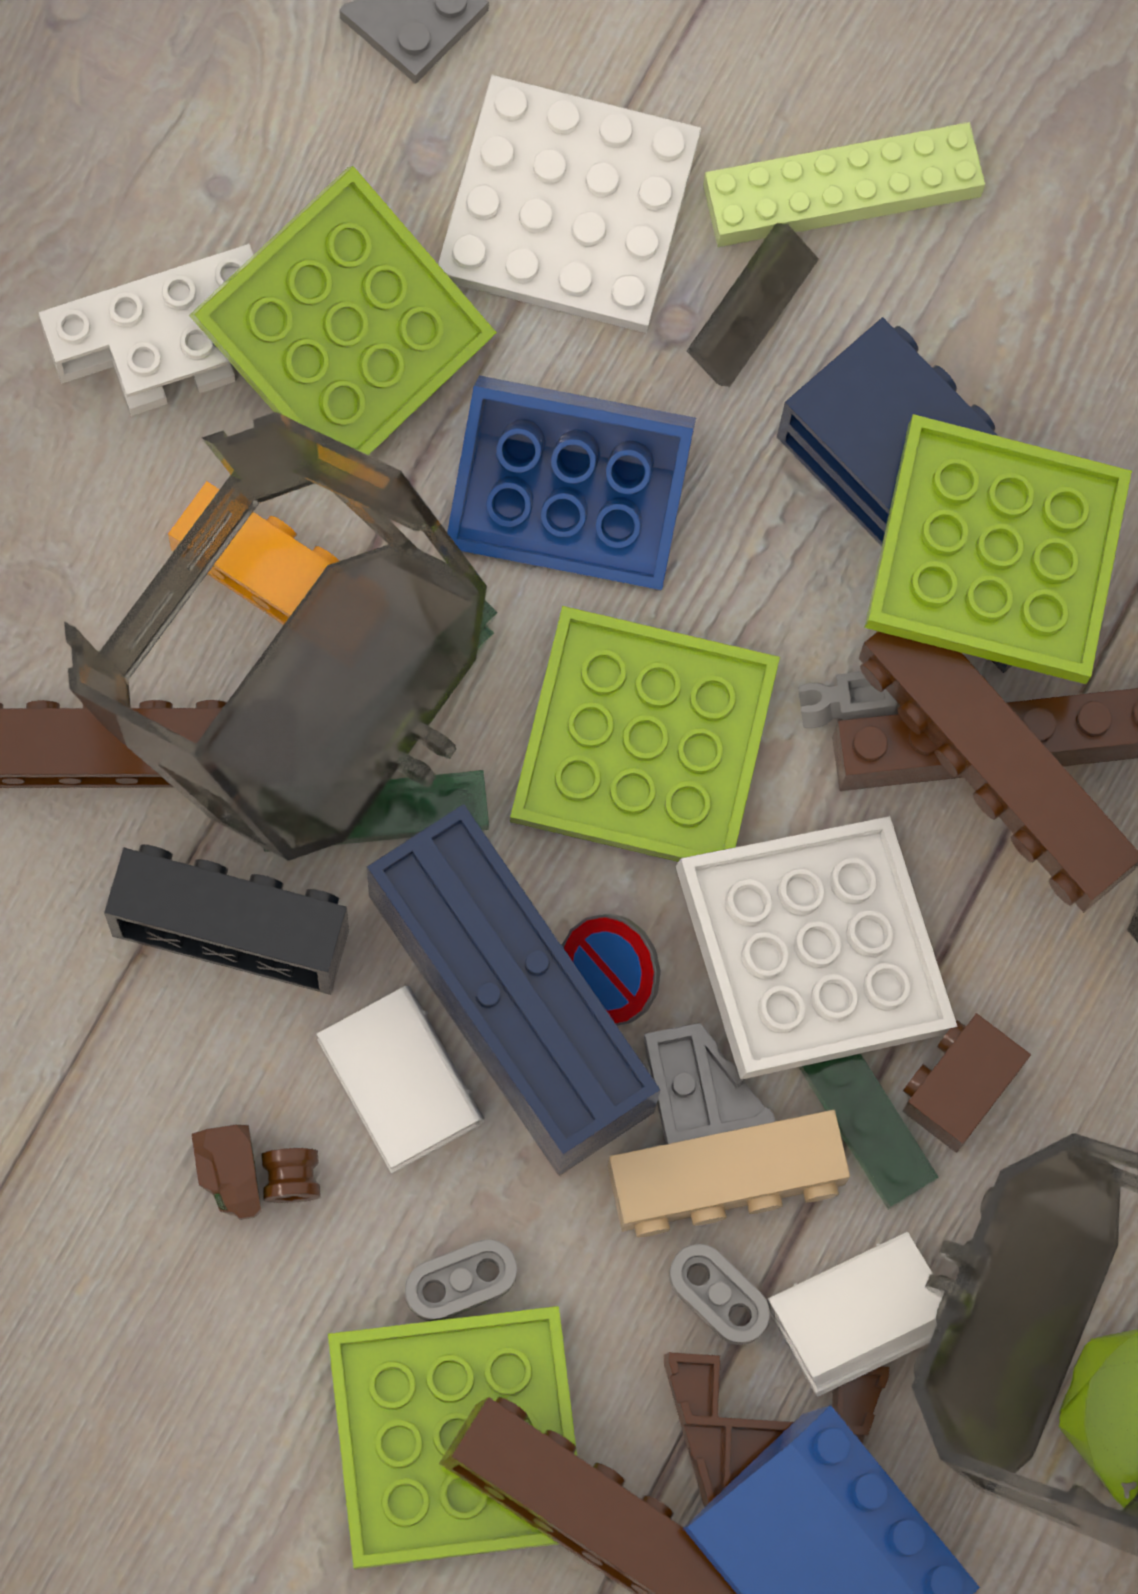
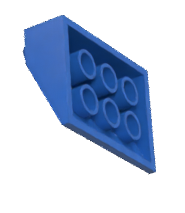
(570, 482)
(823, 1521)

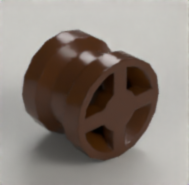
(290, 1175)

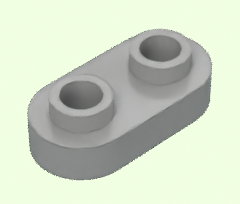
(460, 1280)
(721, 1293)

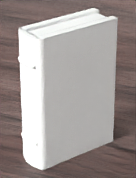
(400, 1079)
(858, 1314)

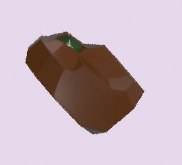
(228, 1169)

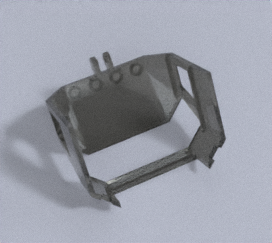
(340, 682)
(1016, 1324)

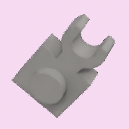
(848, 700)

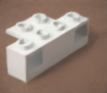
(145, 332)

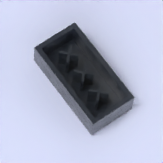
(227, 918)

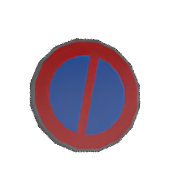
(616, 964)

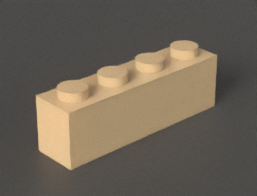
(728, 1172)

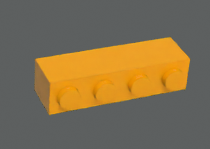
(261, 561)

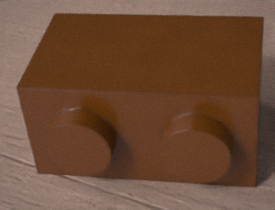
(964, 1082)

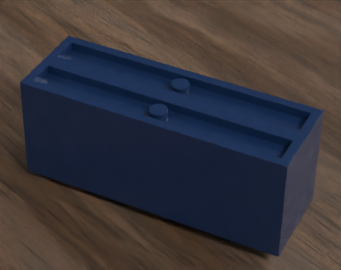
(856, 415)
(511, 989)

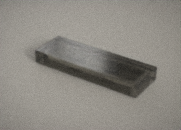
(752, 304)

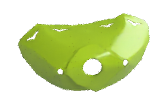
(1102, 1410)

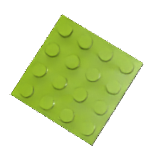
(344, 318)
(999, 549)
(644, 737)
(402, 1405)

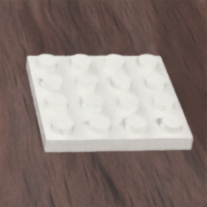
(569, 203)
(815, 947)

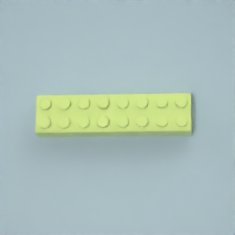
(844, 184)

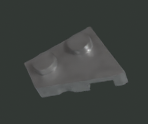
(413, 31)
(699, 1086)

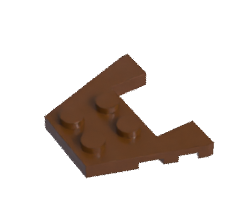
(726, 1446)

